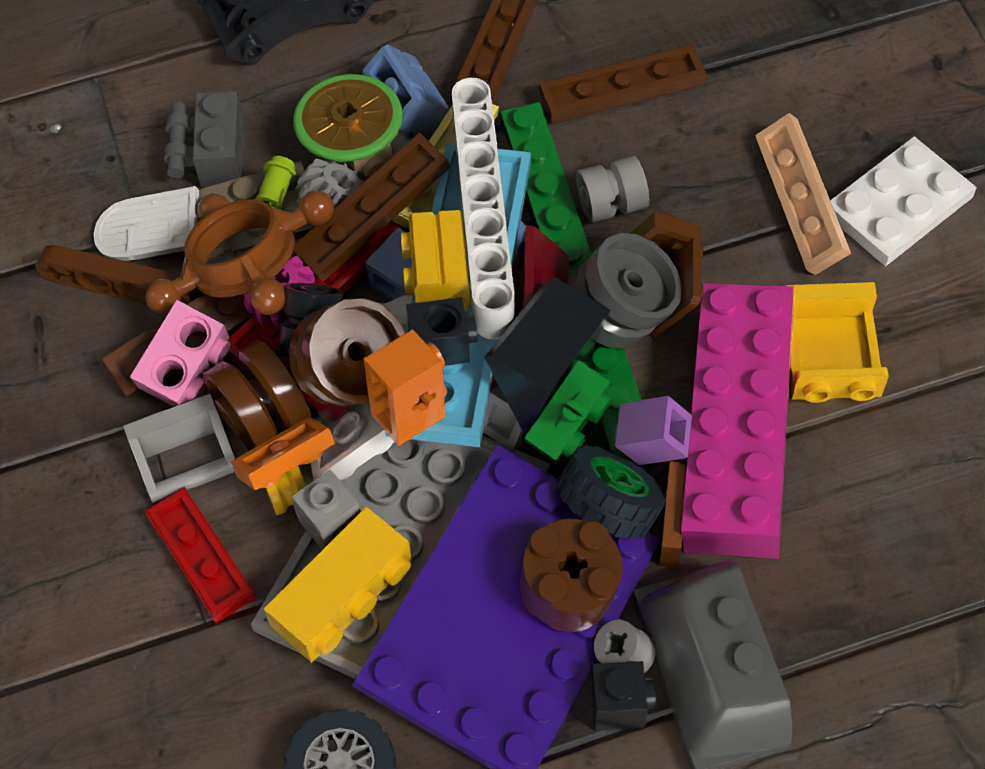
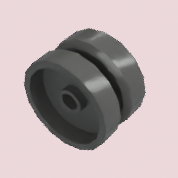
(633, 282)

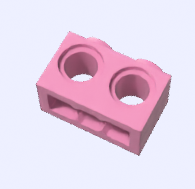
(169, 352)

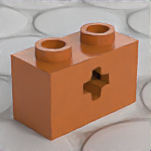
(406, 386)

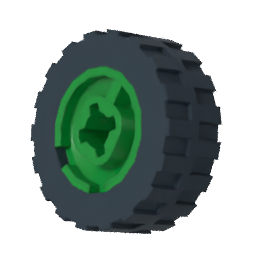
(611, 492)

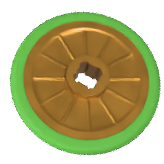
(347, 118)

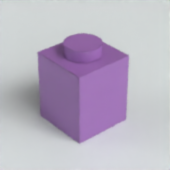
(653, 430)

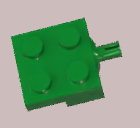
(577, 401)

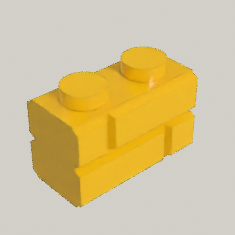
(437, 257)

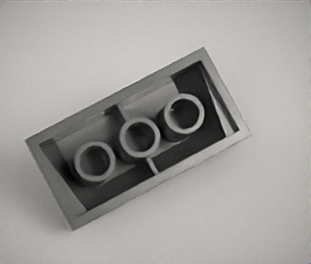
(716, 667)

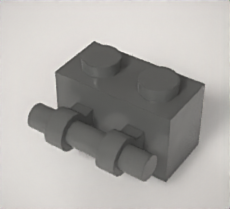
(217, 138)

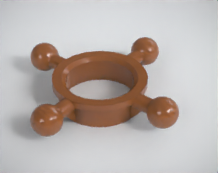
(253, 269)

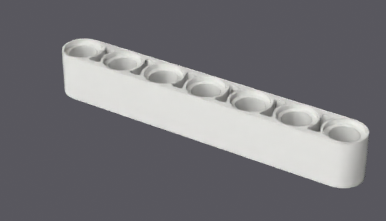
(483, 208)

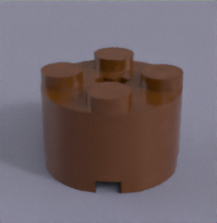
(545, 579)

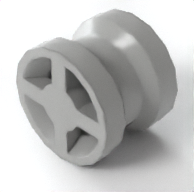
(635, 642)

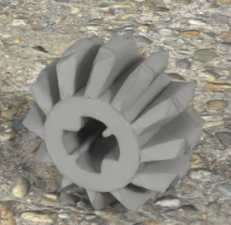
(330, 178)

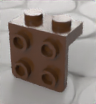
(683, 246)

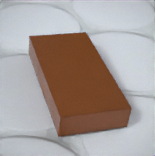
(673, 513)

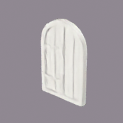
(147, 225)

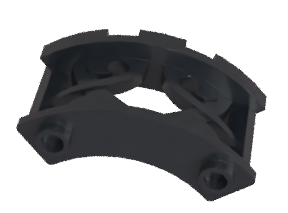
(272, 21)

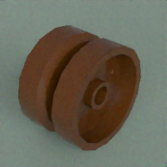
(321, 346)
(257, 395)

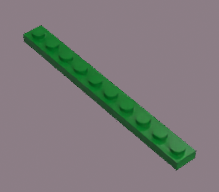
(558, 219)

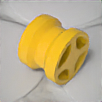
(281, 492)

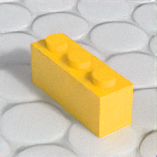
(339, 585)

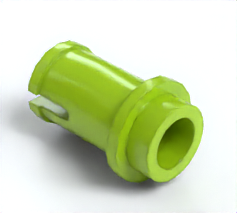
(278, 175)

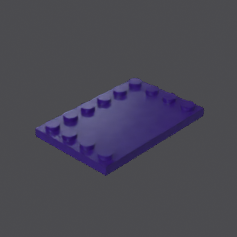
(464, 646)

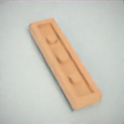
(802, 194)

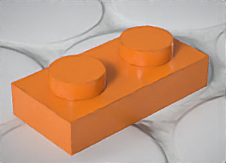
(293, 447)

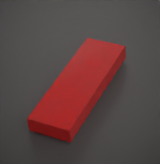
(200, 555)

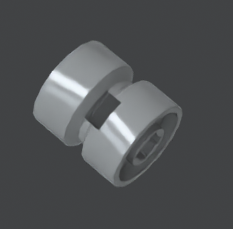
(612, 189)

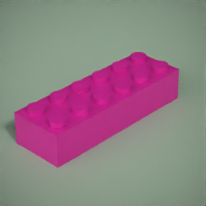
(739, 422)

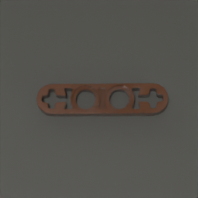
(102, 274)

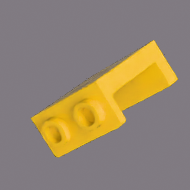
(835, 343)

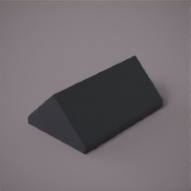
(544, 347)

